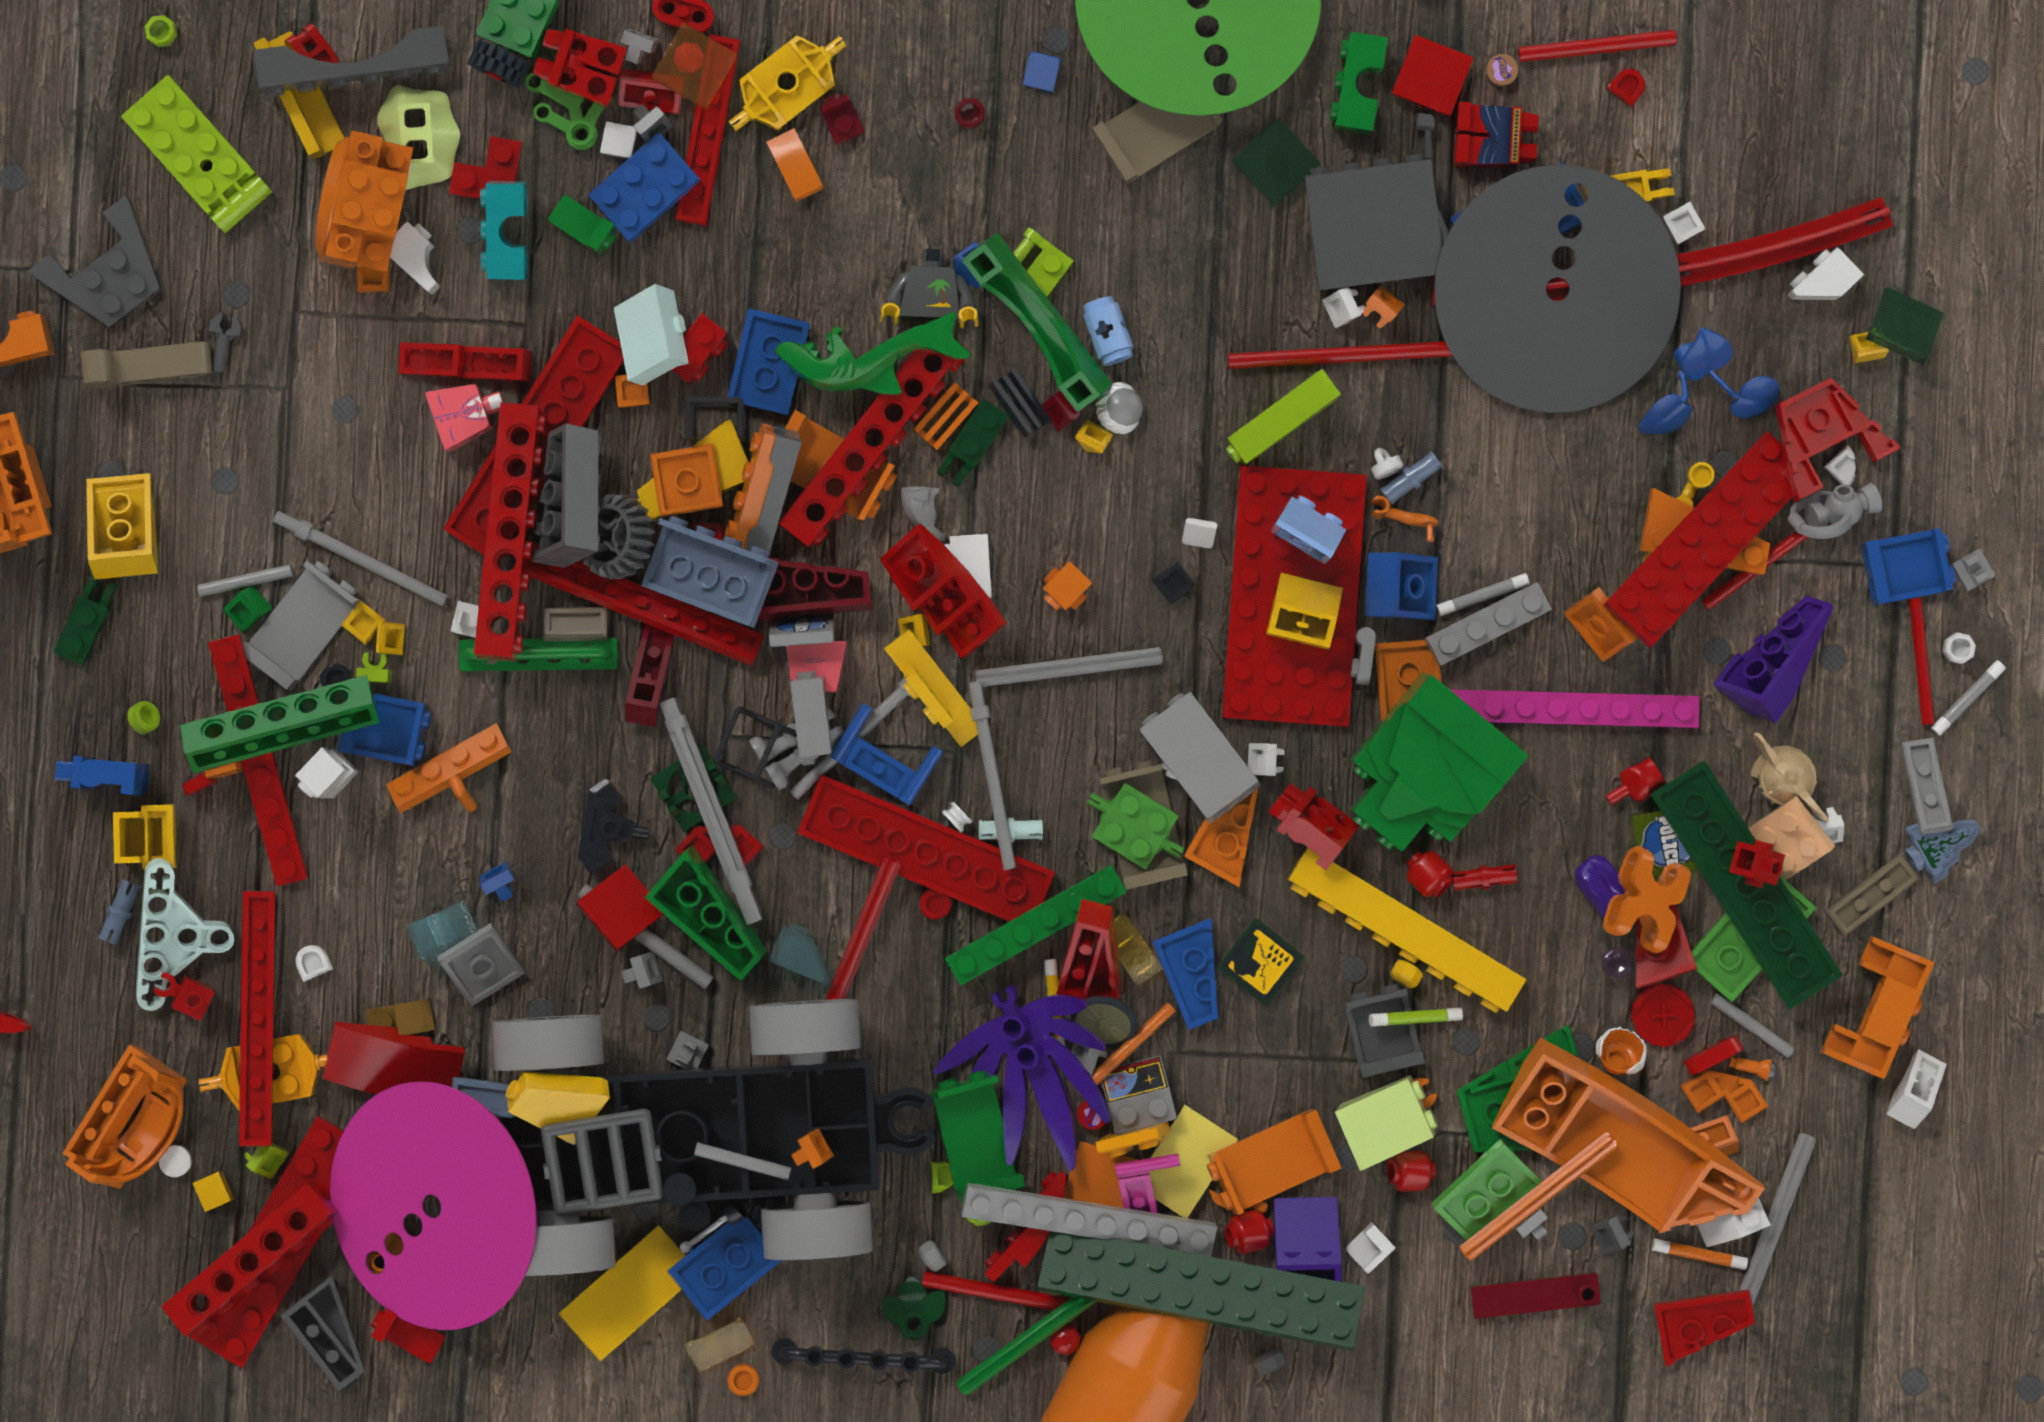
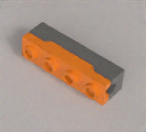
(764, 486)

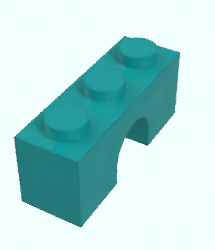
(502, 257)

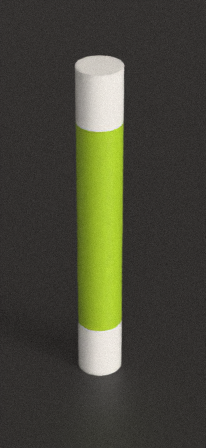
(1414, 1017)

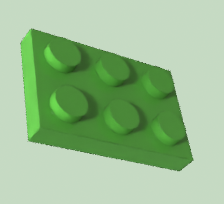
(1485, 1190)

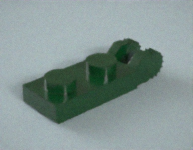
(974, 439)
(85, 623)

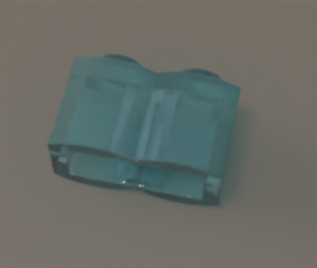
(441, 931)

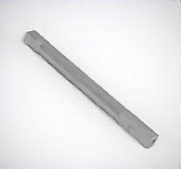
(710, 809)

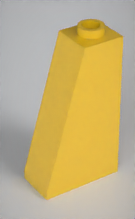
(729, 460)

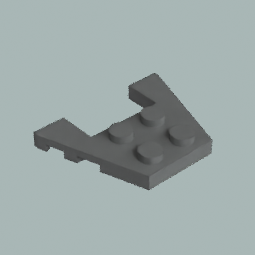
(116, 280)

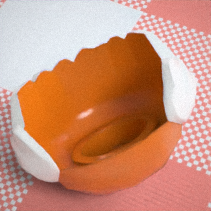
(1621, 1051)

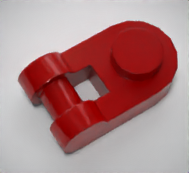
(311, 35)

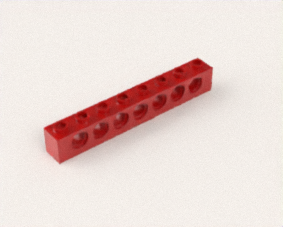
(512, 419)
(874, 419)

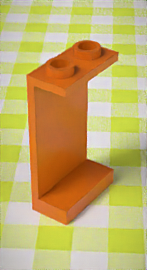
(815, 450)
(1272, 1161)

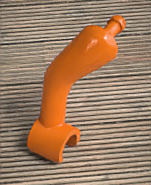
(1408, 518)

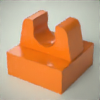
(1384, 304)
(813, 1149)

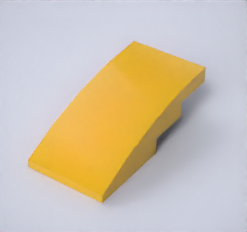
(625, 1295)

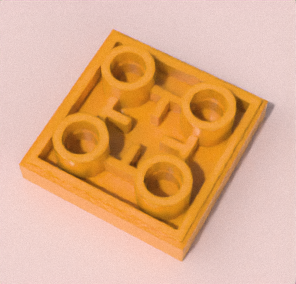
(1143, 1137)

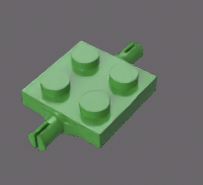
(1135, 825)

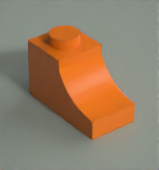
(26, 339)

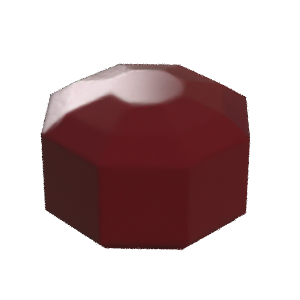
(969, 113)

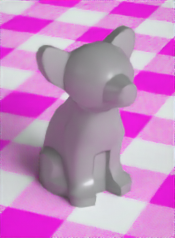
(920, 508)

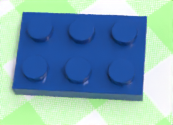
(644, 187)
(759, 373)
(722, 1267)

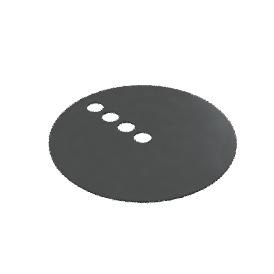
(1547, 350)

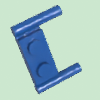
(879, 766)

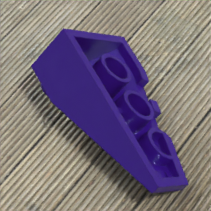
(1771, 671)

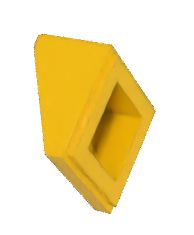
(213, 1191)

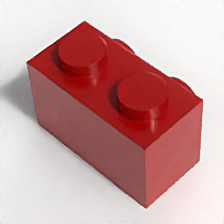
(701, 342)

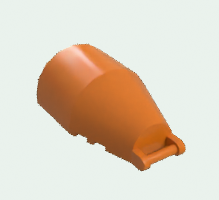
(1132, 1370)

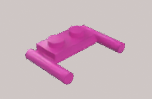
(1136, 1181)

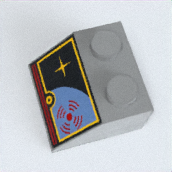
(1138, 1095)

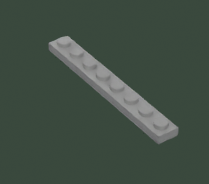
(1087, 1219)

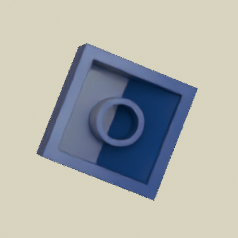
(1401, 586)

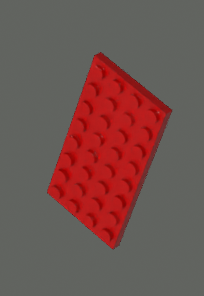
(1272, 675)

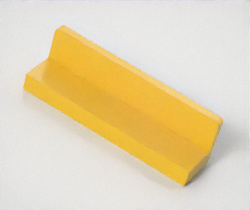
(308, 112)

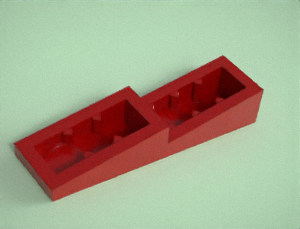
(465, 362)

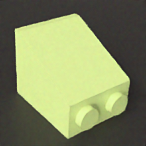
(1386, 1121)

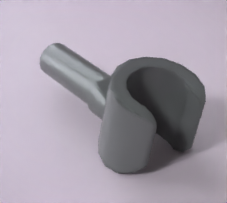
(1426, 123)

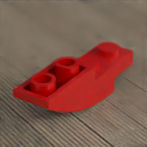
(1027, 1241)

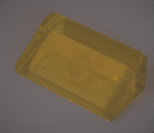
(720, 1344)

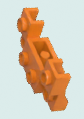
(1888, 1011)

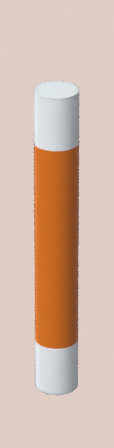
(1699, 1254)

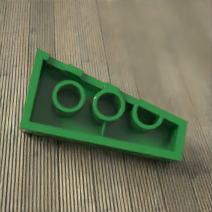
(706, 913)

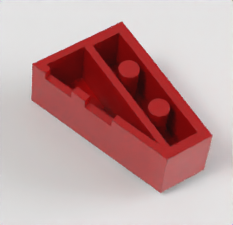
(1091, 955)

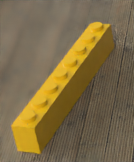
(1407, 930)

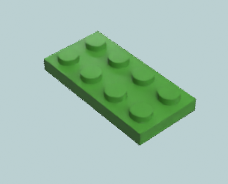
(1726, 959)

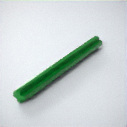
(1022, 1344)

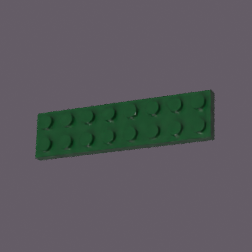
(1764, 916)

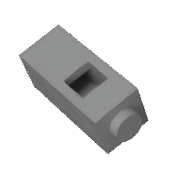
(811, 714)

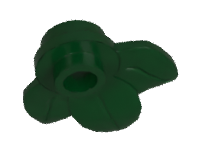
(914, 1303)

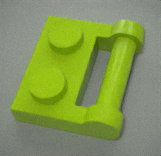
(1048, 266)

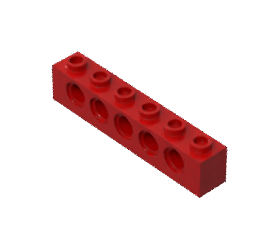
(183, 1306)

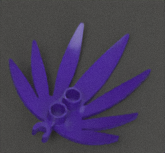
(1028, 1041)

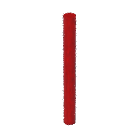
(1743, 577)
(1921, 661)

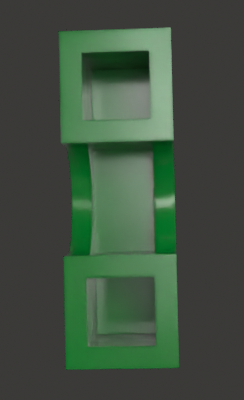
(1362, 55)

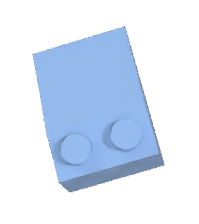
(1309, 529)

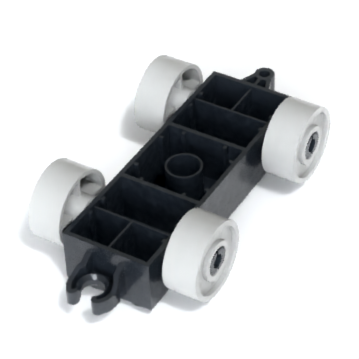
(733, 1108)

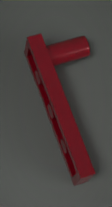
(1535, 1295)

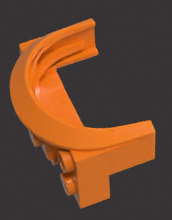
(95, 1143)

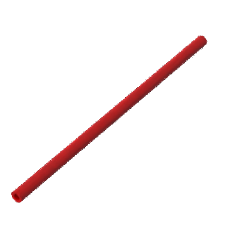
(1338, 355)

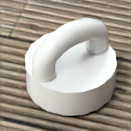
(1385, 464)

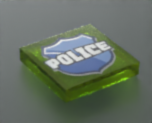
(1656, 835)

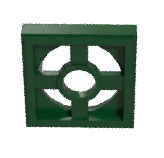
(662, 784)

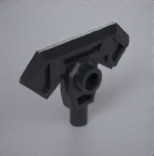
(604, 826)

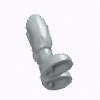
(780, 770)

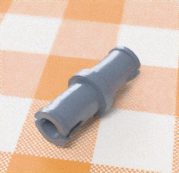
(1411, 477)
(119, 912)

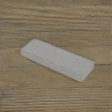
(1926, 786)

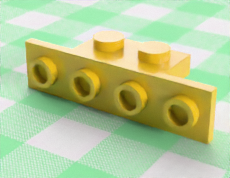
(932, 687)

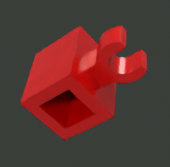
(189, 995)

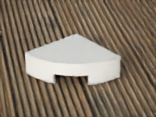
(1842, 466)

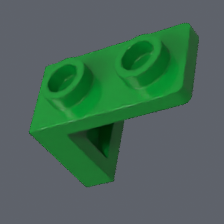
(583, 225)

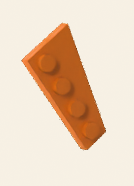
(1667, 512)

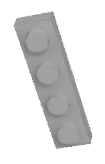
(1487, 624)

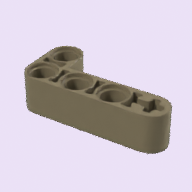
(145, 365)

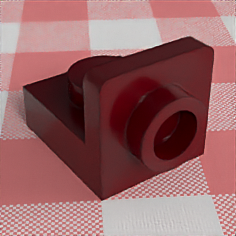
(841, 118)

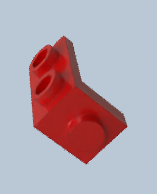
(415, 1339)

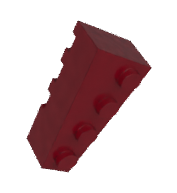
(814, 591)

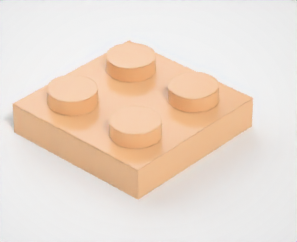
(1793, 834)

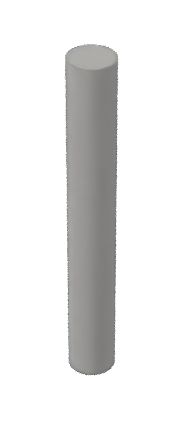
(245, 580)
(1752, 1025)
(742, 1161)

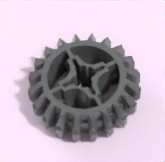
(622, 536)

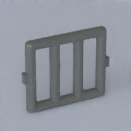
(623, 1195)

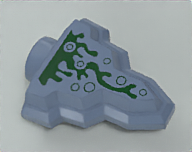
(1939, 850)

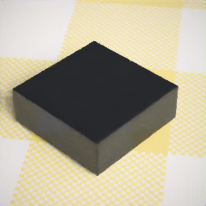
(1174, 582)

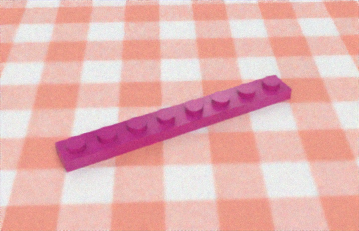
(1583, 708)

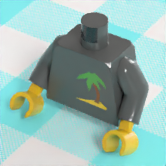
(930, 293)

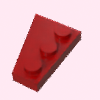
(1667, 964)

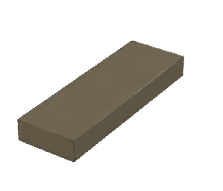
(1872, 894)

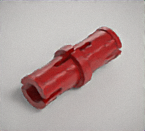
(1484, 877)

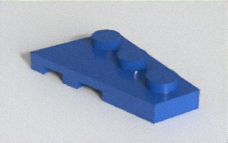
(1189, 967)

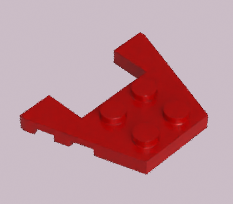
(1819, 421)

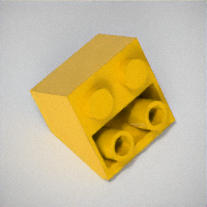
(1304, 611)

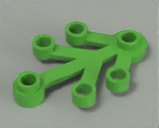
(573, 104)

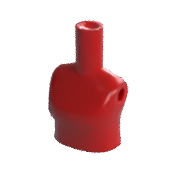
(1637, 782)

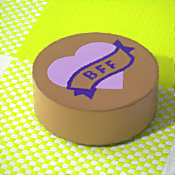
(1501, 70)

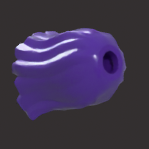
(1598, 882)

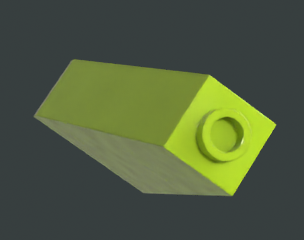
(1282, 418)

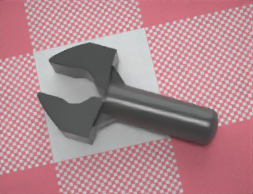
(223, 339)

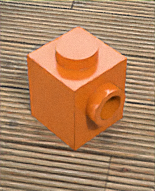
(1066, 587)

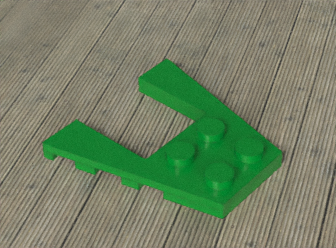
(1484, 1095)

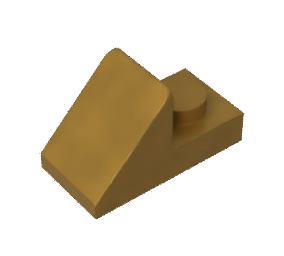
(407, 1017)

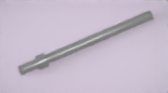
(305, 531)
(981, 714)
(873, 719)

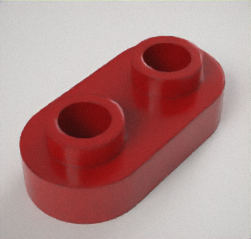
(684, 13)

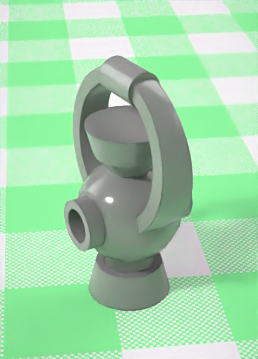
(1840, 508)

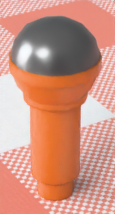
(1764, 1069)

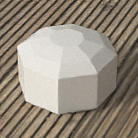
(1959, 648)

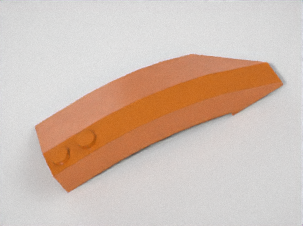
(1660, 1163)

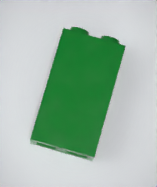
(973, 1133)

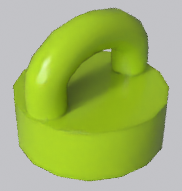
(143, 717)

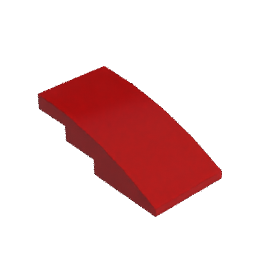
(943, 590)
(380, 1058)

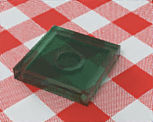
(1905, 325)

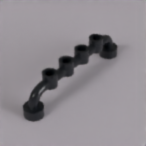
(786, 1351)

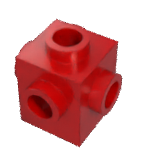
(1757, 863)

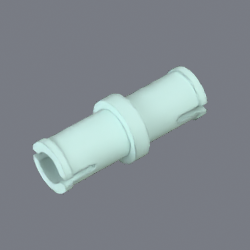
(1018, 829)

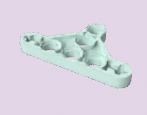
(172, 920)

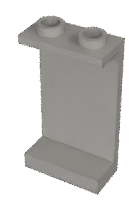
(301, 625)
(1199, 756)

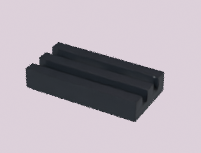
(1023, 399)

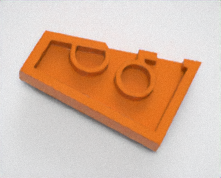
(1224, 842)

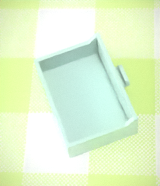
(651, 334)

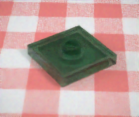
(1276, 162)

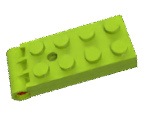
(186, 142)

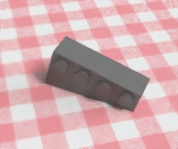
(569, 497)

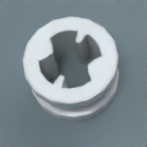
(957, 816)

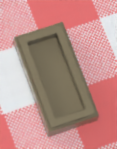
(575, 624)

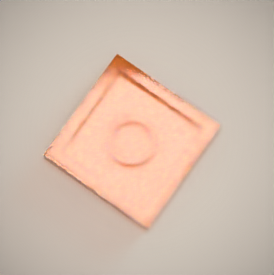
(694, 66)

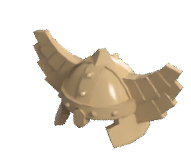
(1786, 774)

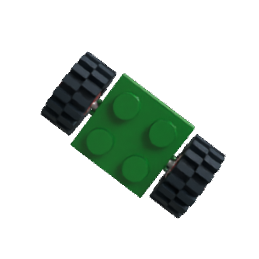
(513, 27)

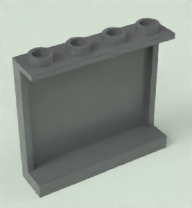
(1373, 222)

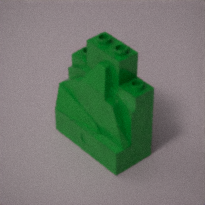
(1430, 765)

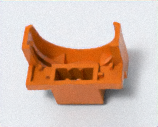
(362, 202)
(21, 489)

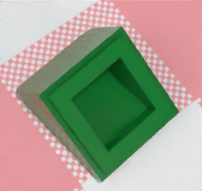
(247, 608)

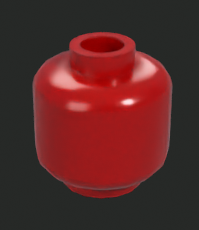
(1429, 874)
(1411, 1171)
(1249, 1232)

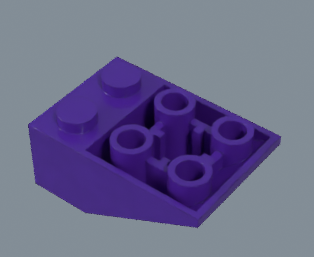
(1307, 1236)

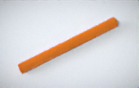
(1132, 1044)

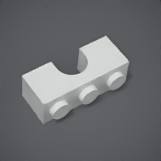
(326, 774)

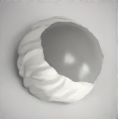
(1119, 408)

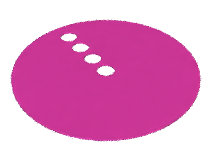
(445, 1145)

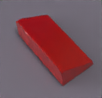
(638, 88)

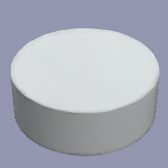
(176, 1161)

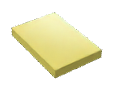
(1193, 1140)

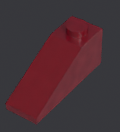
(649, 677)

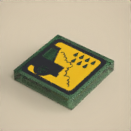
(1260, 962)

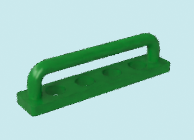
(537, 651)

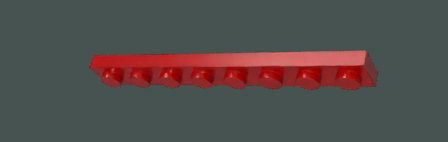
(653, 609)
(260, 771)
(257, 1019)

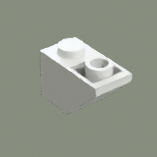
(1828, 280)

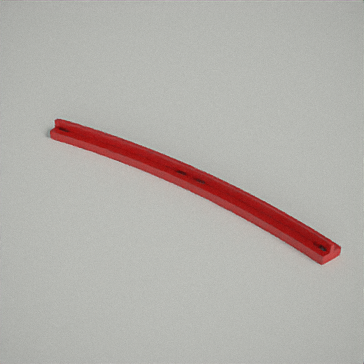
(1766, 249)

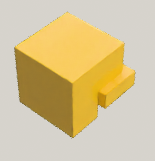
(145, 835)

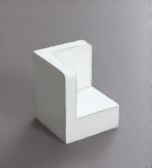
(1369, 1248)

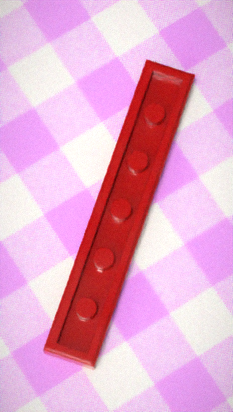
(706, 145)

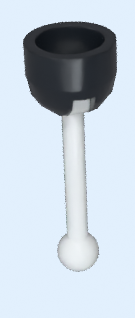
(731, 1213)

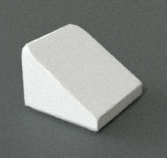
(1199, 533)

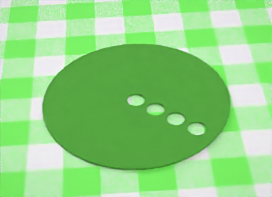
(1160, 59)

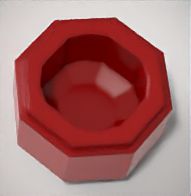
(1065, 1340)

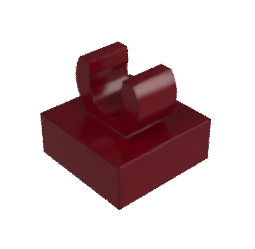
(1060, 411)

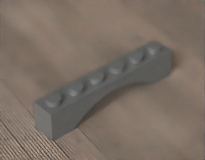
(284, 69)

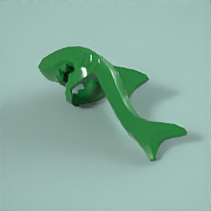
(875, 368)

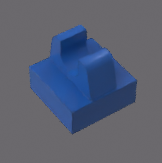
(498, 880)

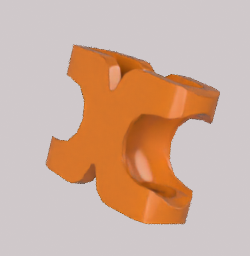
(1646, 899)

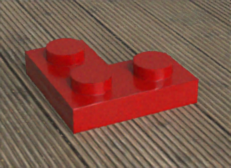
(501, 165)

